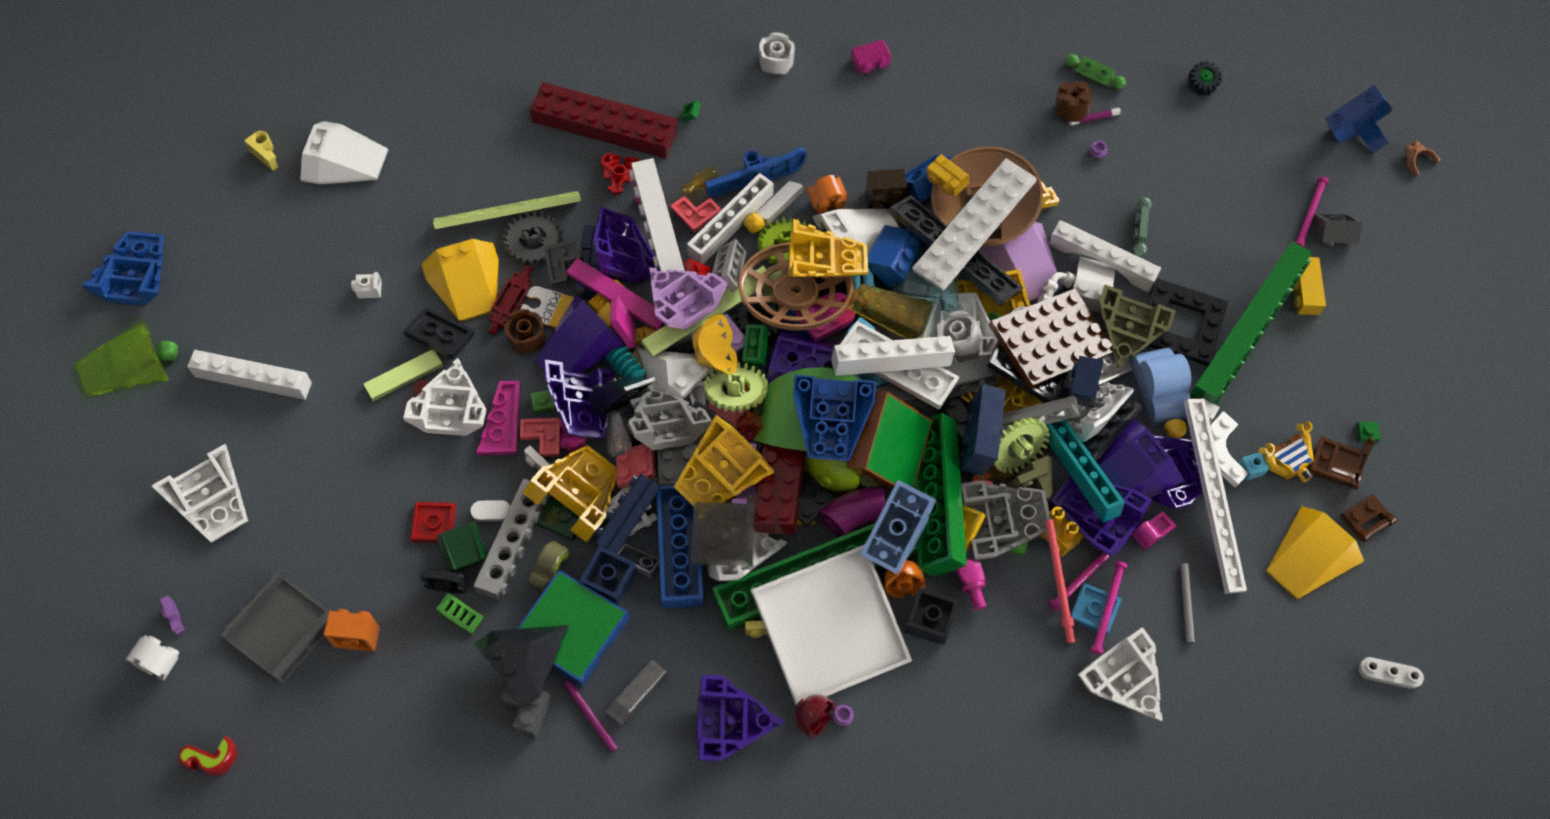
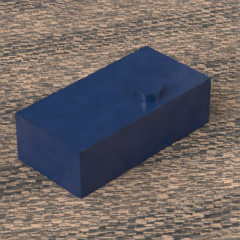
(983, 430)

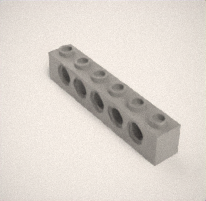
(497, 587)

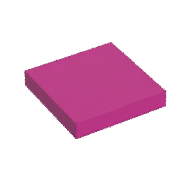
(623, 322)

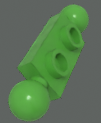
(1095, 71)

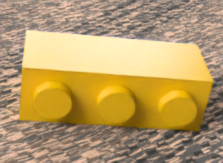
(1309, 290)

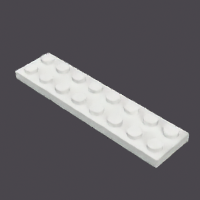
(974, 224)

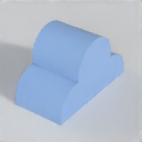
(1163, 383)
(898, 527)

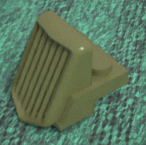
(1036, 476)

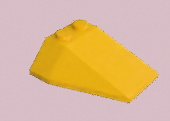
(464, 277)

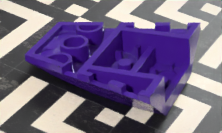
(579, 339)

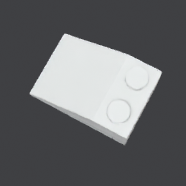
(1090, 280)

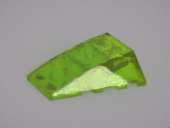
(121, 362)

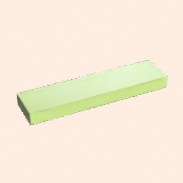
(403, 375)

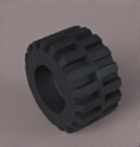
(743, 317)

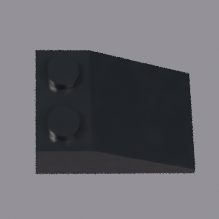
(617, 393)

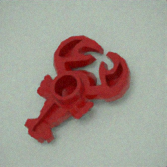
(616, 172)

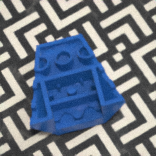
(130, 271)

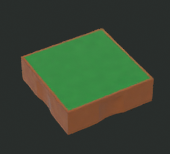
(891, 442)

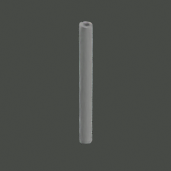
(1187, 606)

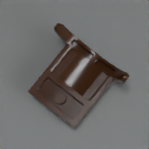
(1340, 462)

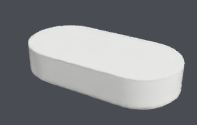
(490, 511)

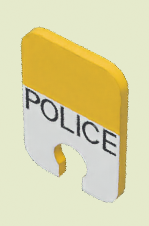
(552, 305)

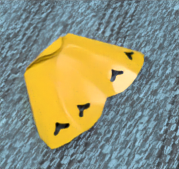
(713, 348)

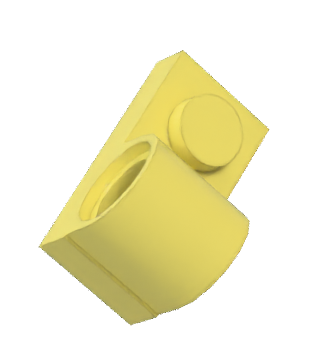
(262, 147)

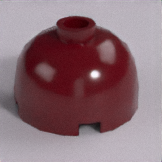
(813, 714)

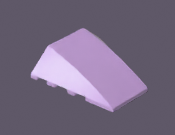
(1030, 255)

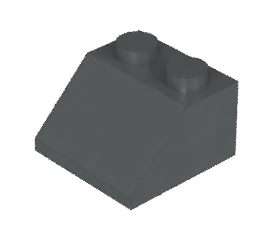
(1337, 228)

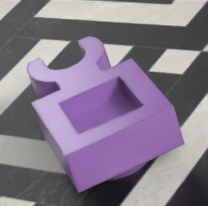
(170, 611)

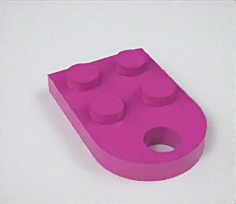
(832, 327)

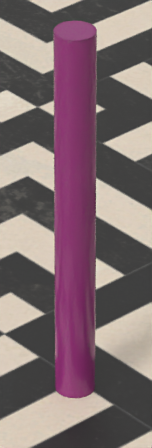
(590, 716)

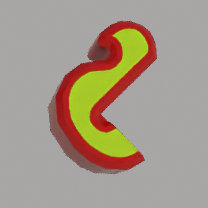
(211, 764)

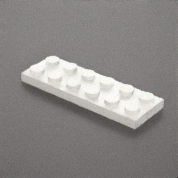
(927, 384)

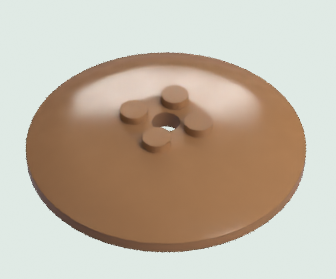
(980, 165)

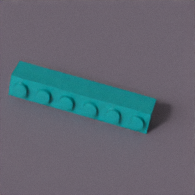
(1084, 471)

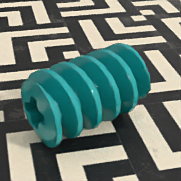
(624, 364)

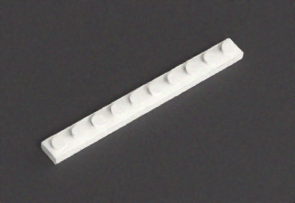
(1215, 496)

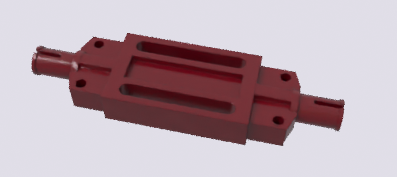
(518, 284)

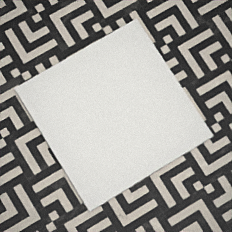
(831, 625)

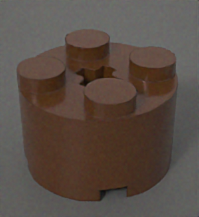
(1073, 101)
(525, 331)

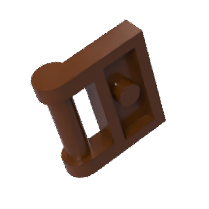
(1364, 512)

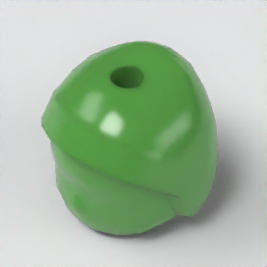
(167, 350)

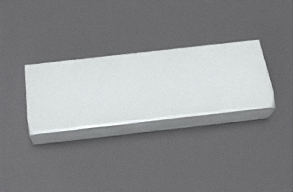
(780, 202)

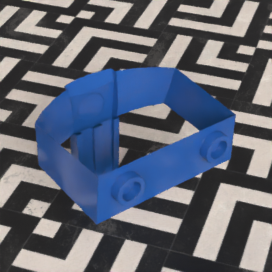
(1360, 118)

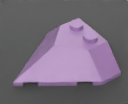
(684, 296)

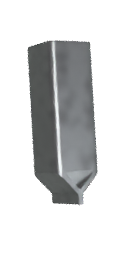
(637, 692)

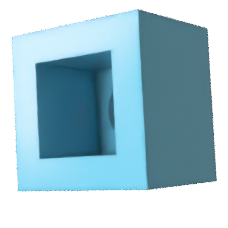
(1254, 470)

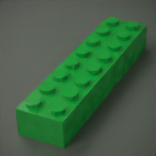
(943, 538)

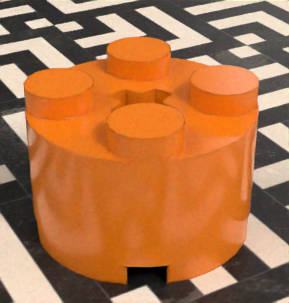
(827, 194)

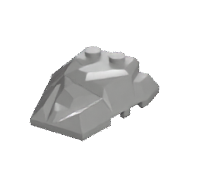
(1010, 518)

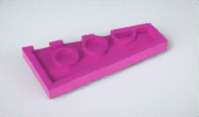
(502, 422)

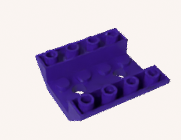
(808, 353)

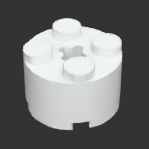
(776, 54)
(963, 332)
(152, 657)

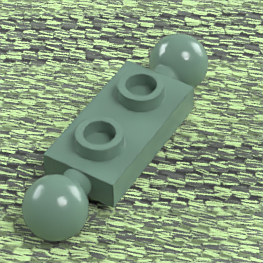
(1140, 232)

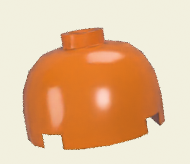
(905, 582)

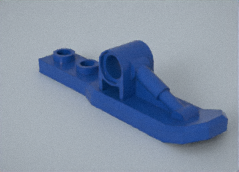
(754, 164)

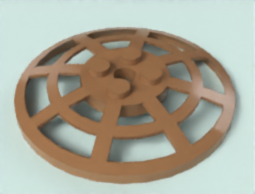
(785, 297)

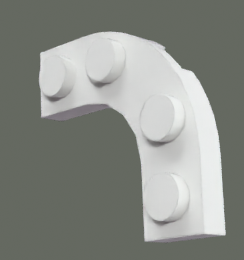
(1228, 466)

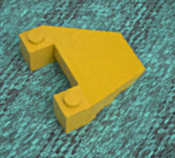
(580, 483)

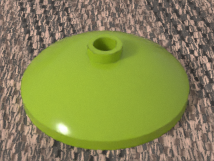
(833, 474)

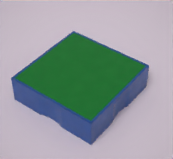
(591, 621)

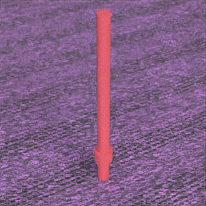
(1066, 620)

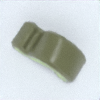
(548, 564)

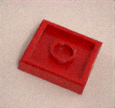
(431, 520)

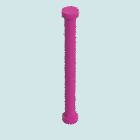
(1321, 183)
(1055, 604)
(1097, 648)

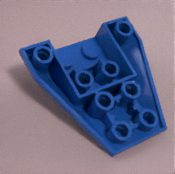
(832, 414)

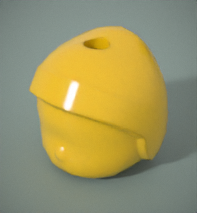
(754, 223)
(1175, 428)

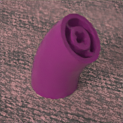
(853, 510)

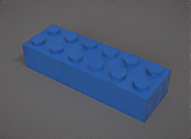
(679, 576)

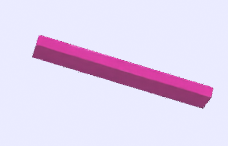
(609, 288)

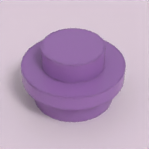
(1098, 149)
(843, 715)

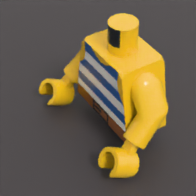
(1292, 455)

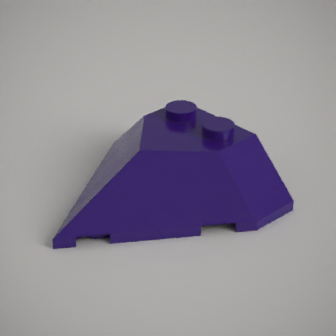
(728, 719)

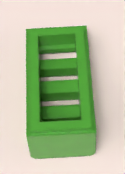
(444, 605)

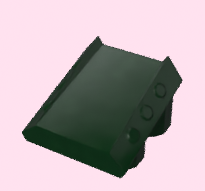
(462, 547)

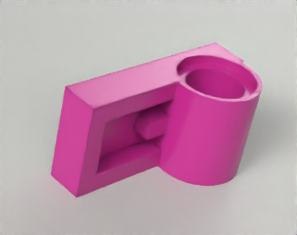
(1153, 530)

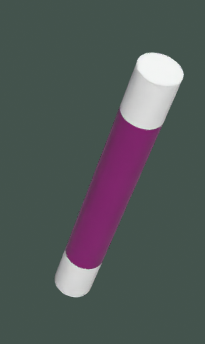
(1099, 115)

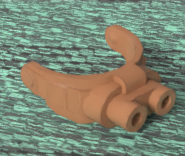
(1412, 152)

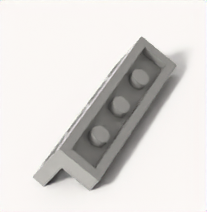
(729, 263)
(1047, 412)

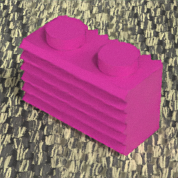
(870, 56)

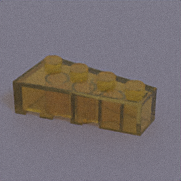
(891, 310)

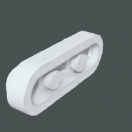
(1382, 673)

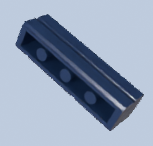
(589, 258)
(628, 513)

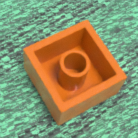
(352, 630)

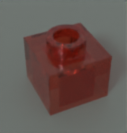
(749, 425)

